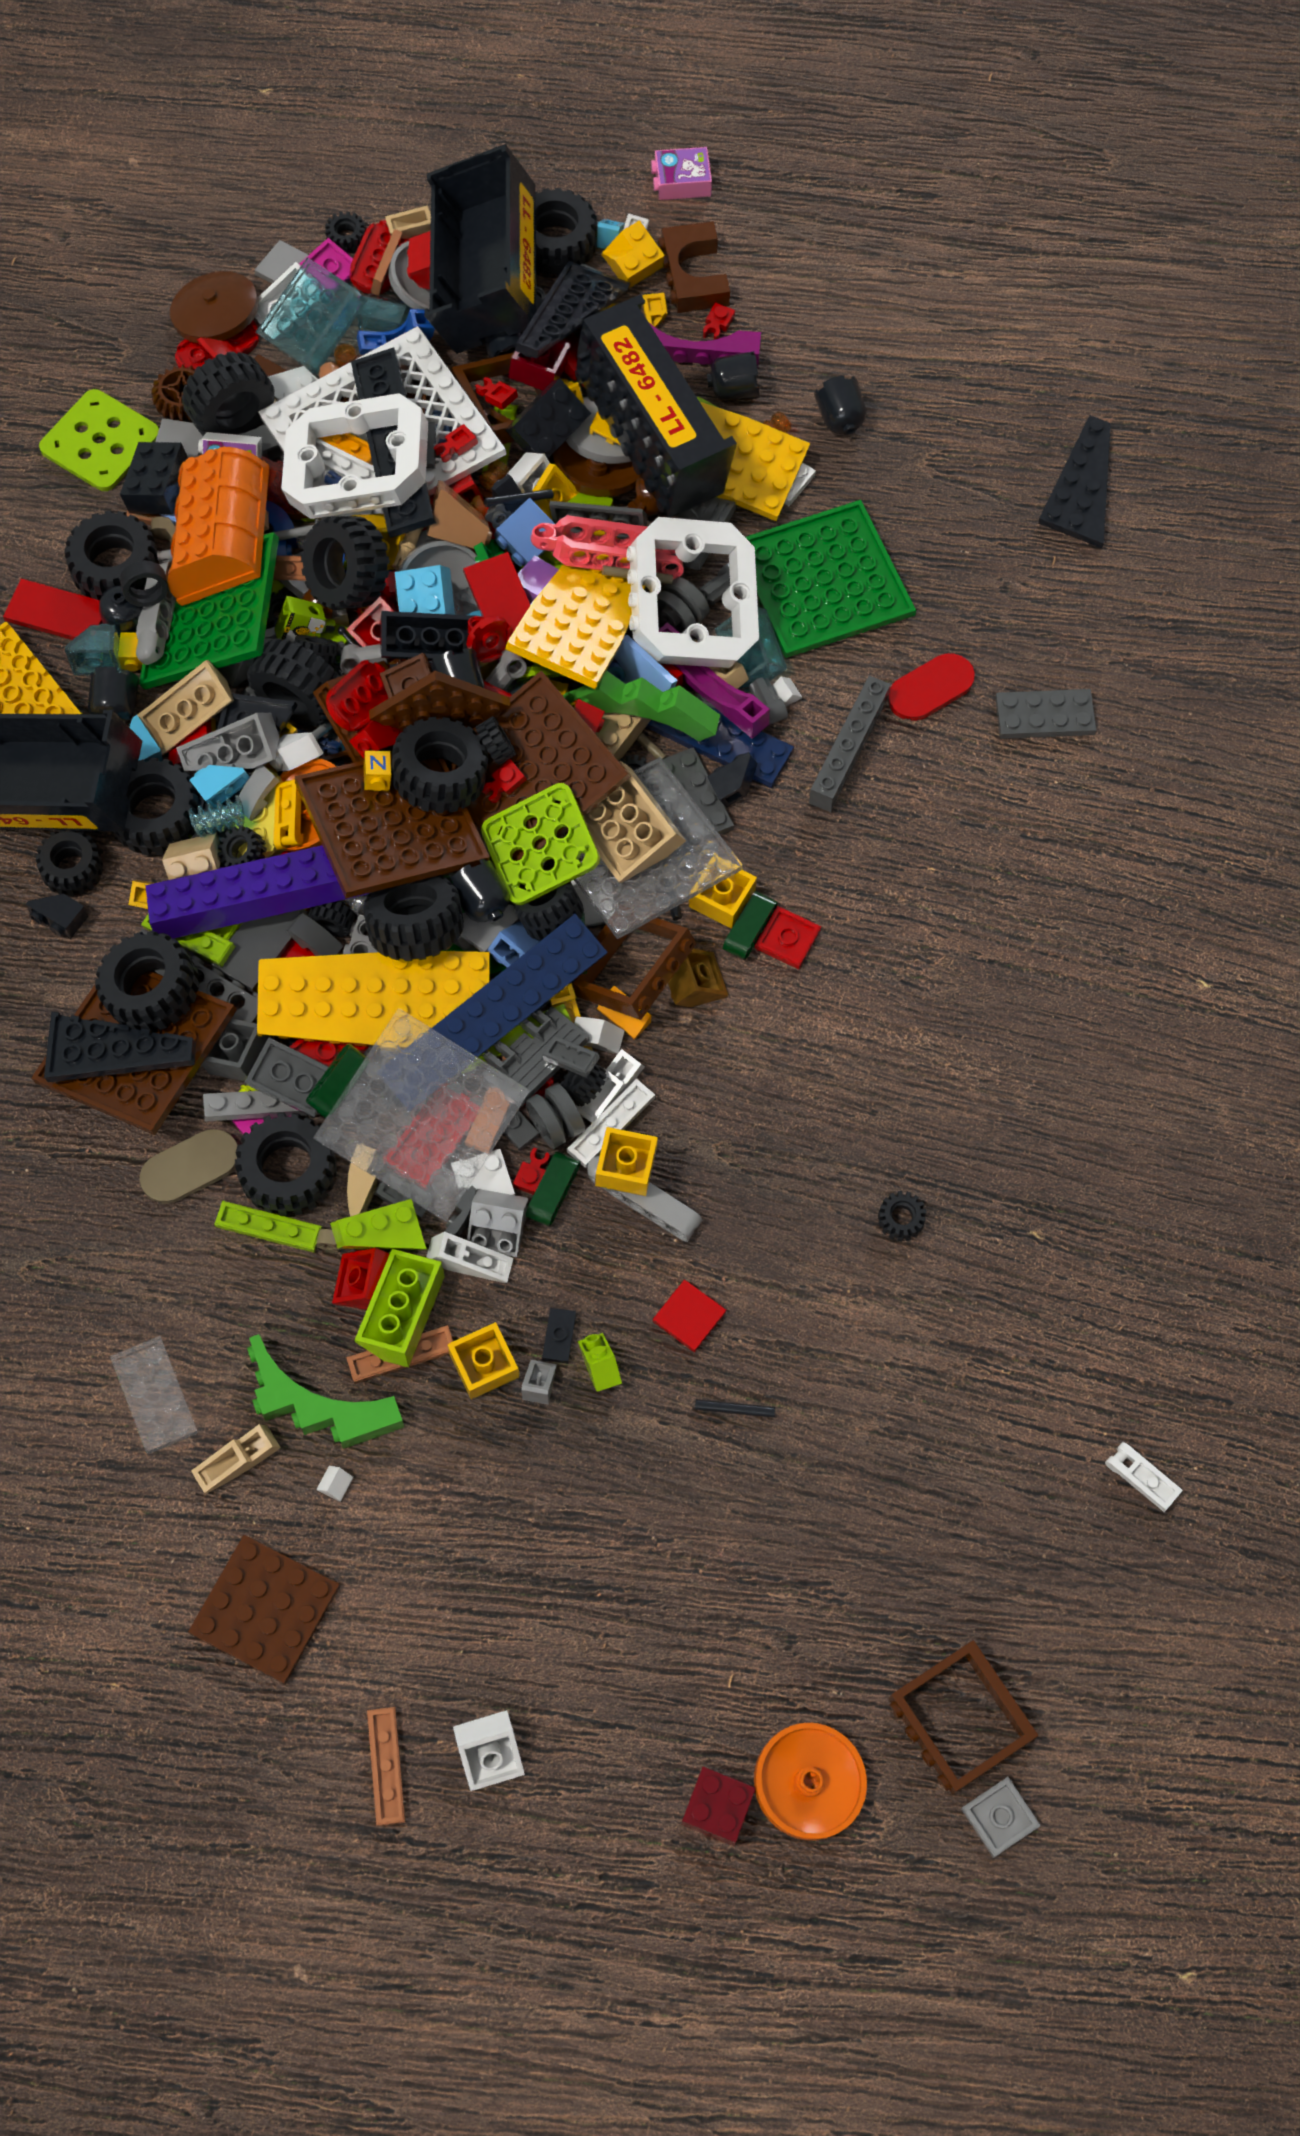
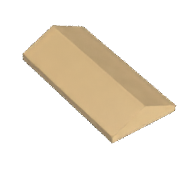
(186, 706)

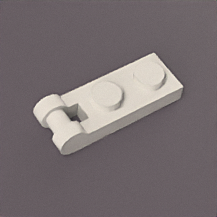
(1144, 1477)

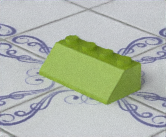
(400, 1307)

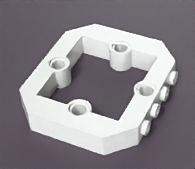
(352, 494)
(706, 538)

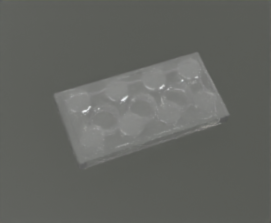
(153, 1395)

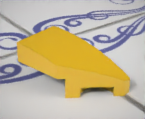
(655, 308)

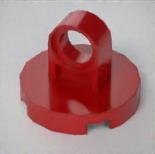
(488, 636)

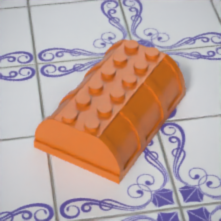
(218, 523)

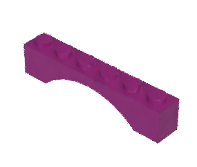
(707, 351)
(739, 707)

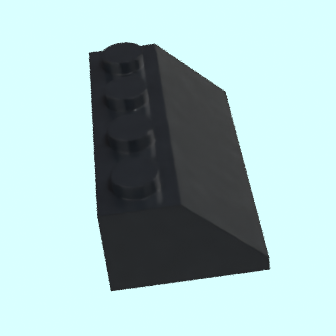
(410, 634)

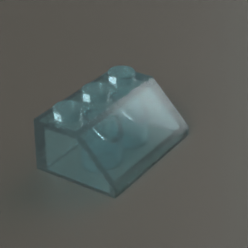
(765, 656)

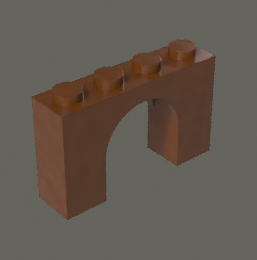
(689, 291)

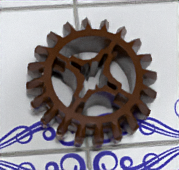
(168, 392)

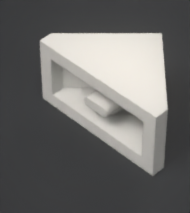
(601, 1034)

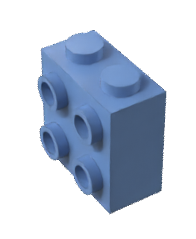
(516, 532)
(511, 944)

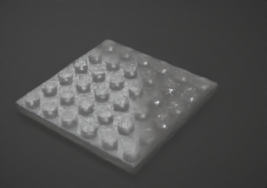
(672, 881)
(421, 1115)

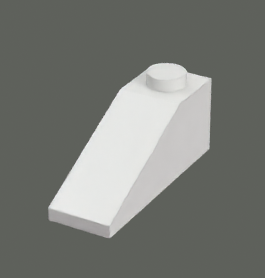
(469, 1258)

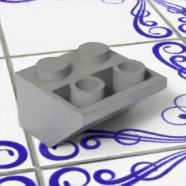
(497, 1221)

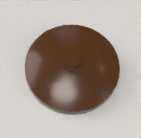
(214, 306)
(592, 476)

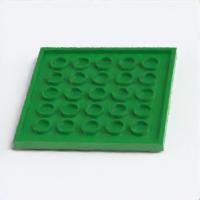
(827, 579)
(218, 627)

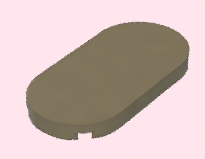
(189, 1166)

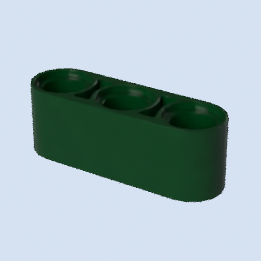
(749, 925)
(335, 1080)
(553, 1188)

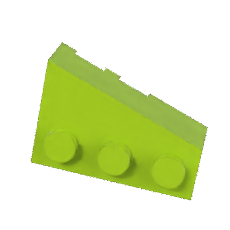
(381, 1228)

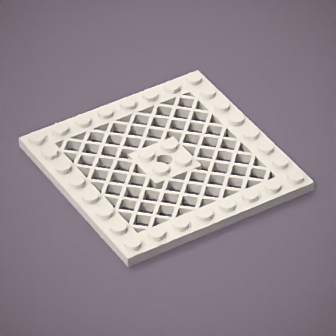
(415, 351)

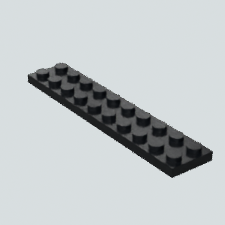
(376, 377)

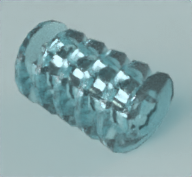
(217, 818)

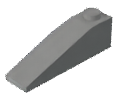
(241, 744)

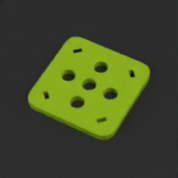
(103, 467)
(564, 850)

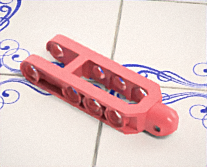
(565, 543)

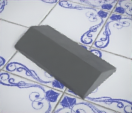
(600, 512)

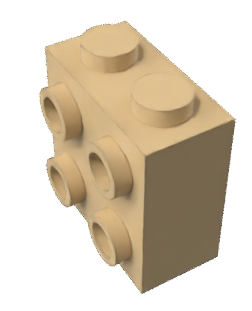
(192, 856)

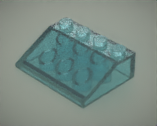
(311, 316)

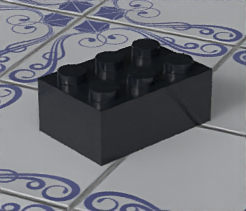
(548, 420)
(153, 478)

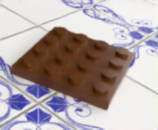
(439, 697)
(264, 1609)

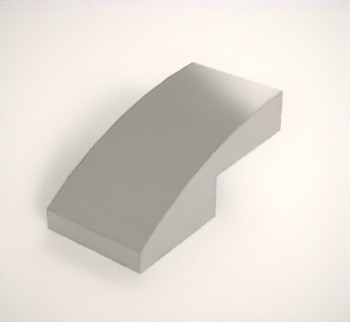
(255, 791)

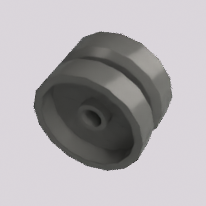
(681, 605)
(555, 1116)

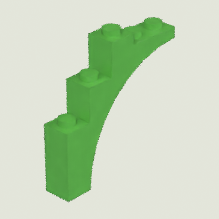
(642, 699)
(352, 1420)

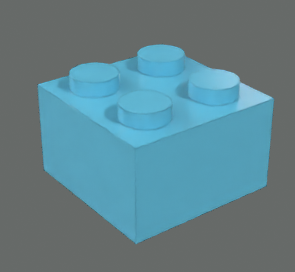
(425, 590)

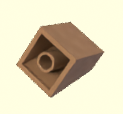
(457, 519)

